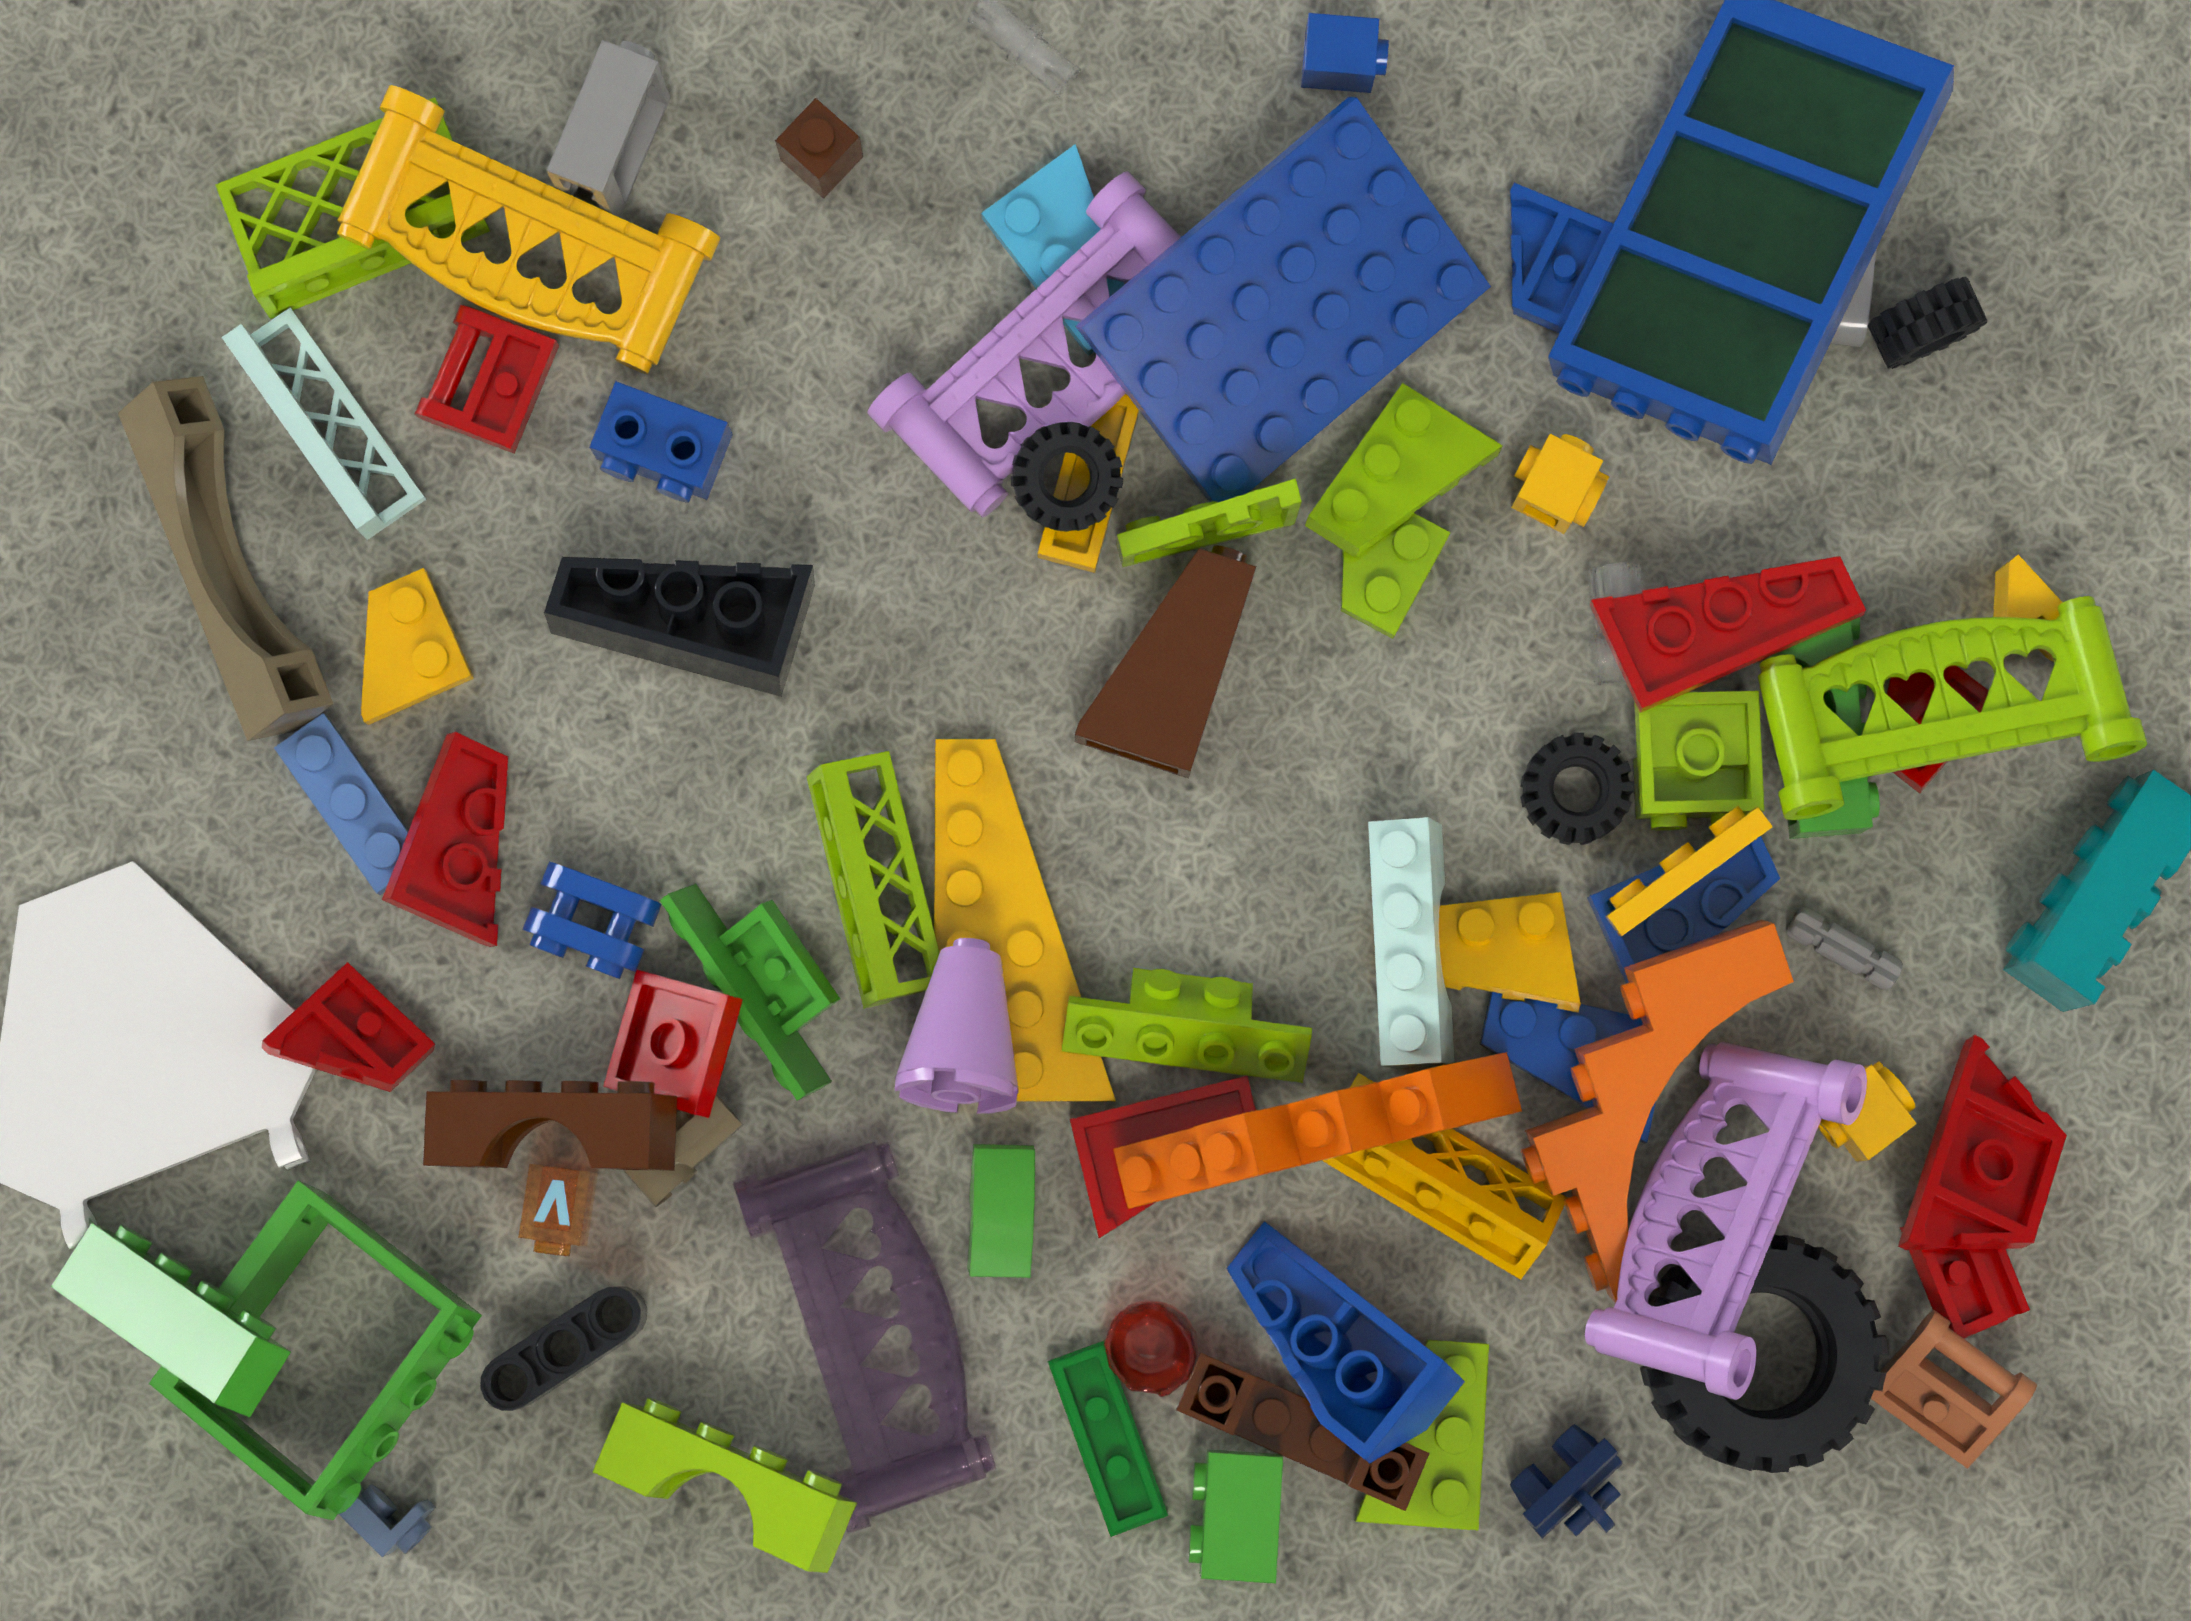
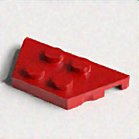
(1985, 1163)

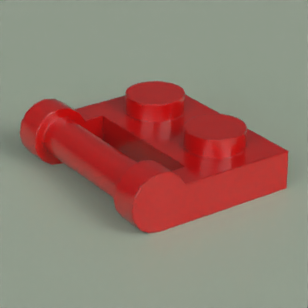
(504, 385)

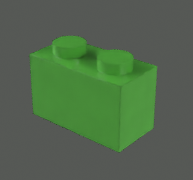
(1238, 1516)

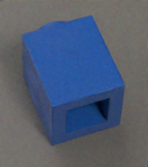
(1343, 53)

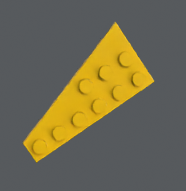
(995, 893)

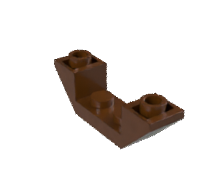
(1288, 1426)

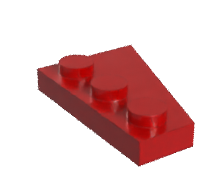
(452, 845)
(1103, 1131)

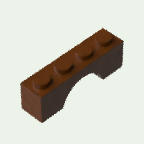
(616, 1129)

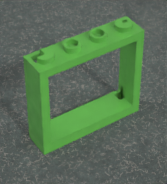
(255, 1284)

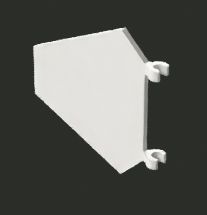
(132, 1046)

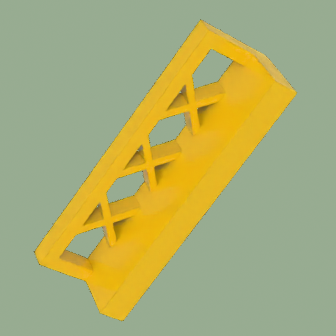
(1444, 1197)

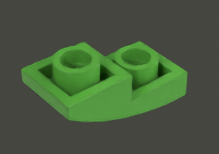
(1001, 1210)

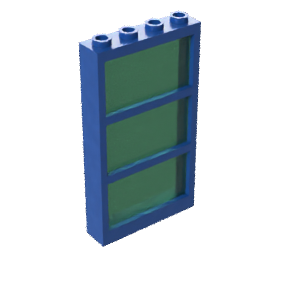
(1751, 225)

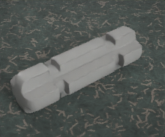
(1844, 948)

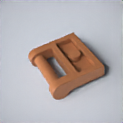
(1940, 1404)

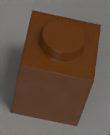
(819, 148)

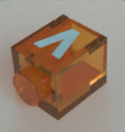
(557, 1208)

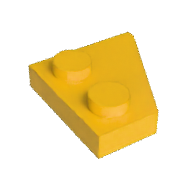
(408, 648)

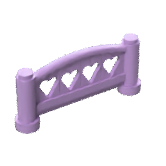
(944, 420)
(1698, 1333)

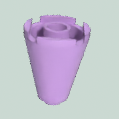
(961, 1036)

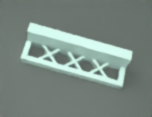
(300, 423)

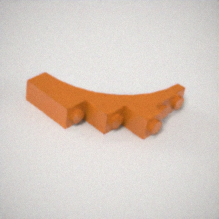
(1679, 1003)
(1317, 1129)

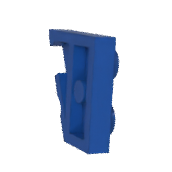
(1550, 255)

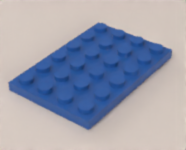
(1284, 304)

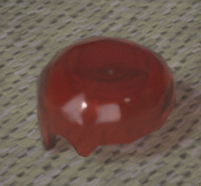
(1157, 1331)

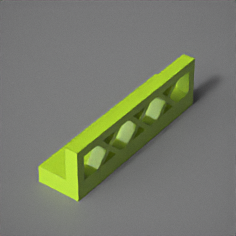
(853, 880)

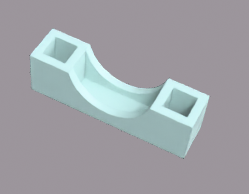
(1409, 974)

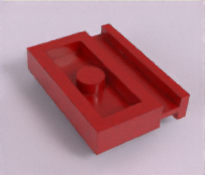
(1970, 1287)

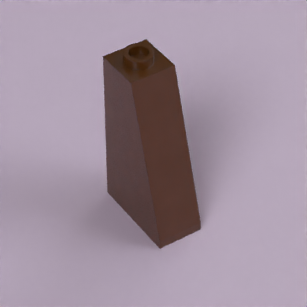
(1170, 676)

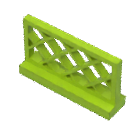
(330, 265)

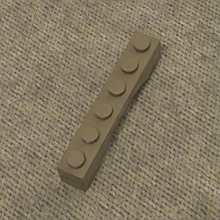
(181, 458)

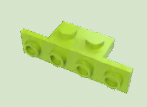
(1187, 1025)

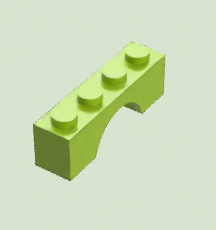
(790, 1514)

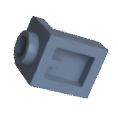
(374, 1522)

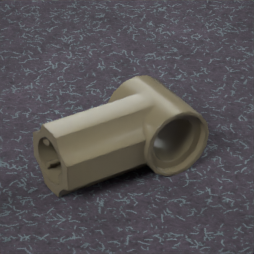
(694, 1142)

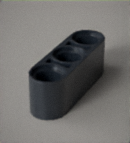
(534, 1352)

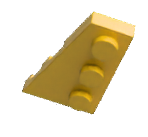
(1510, 949)

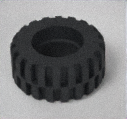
(1835, 1394)

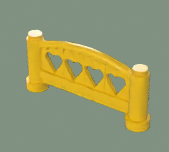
(414, 160)

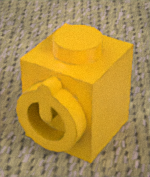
(1560, 482)
(1881, 1119)

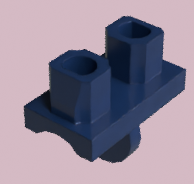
(1589, 1467)

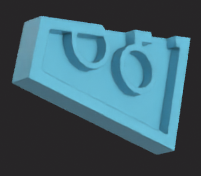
(1047, 223)

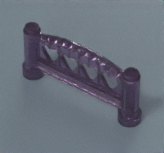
(804, 1210)

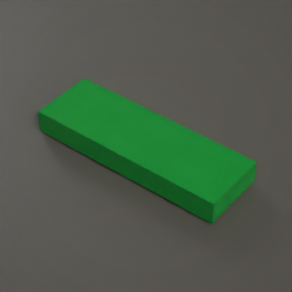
(1107, 1439)

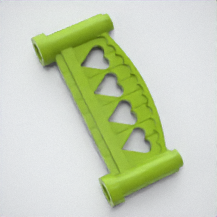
(1821, 750)

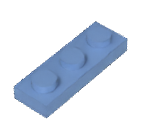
(346, 798)

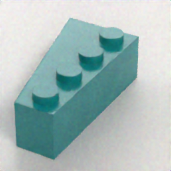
(2104, 893)

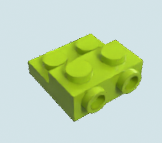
(1698, 758)

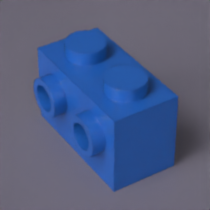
(660, 443)

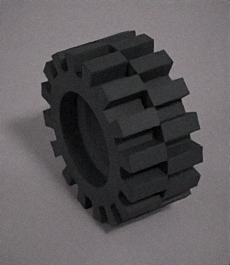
(1927, 322)
(1102, 486)
(1602, 763)

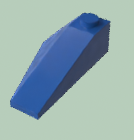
(1351, 1361)

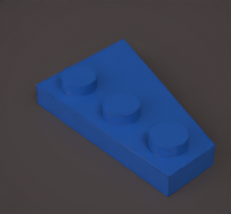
(1695, 913)
(1544, 1039)

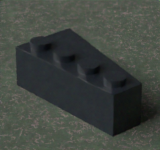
(686, 615)

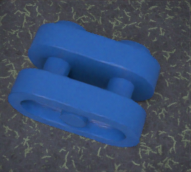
(608, 951)

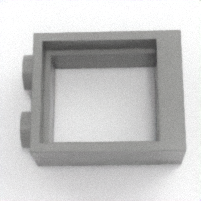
(610, 127)

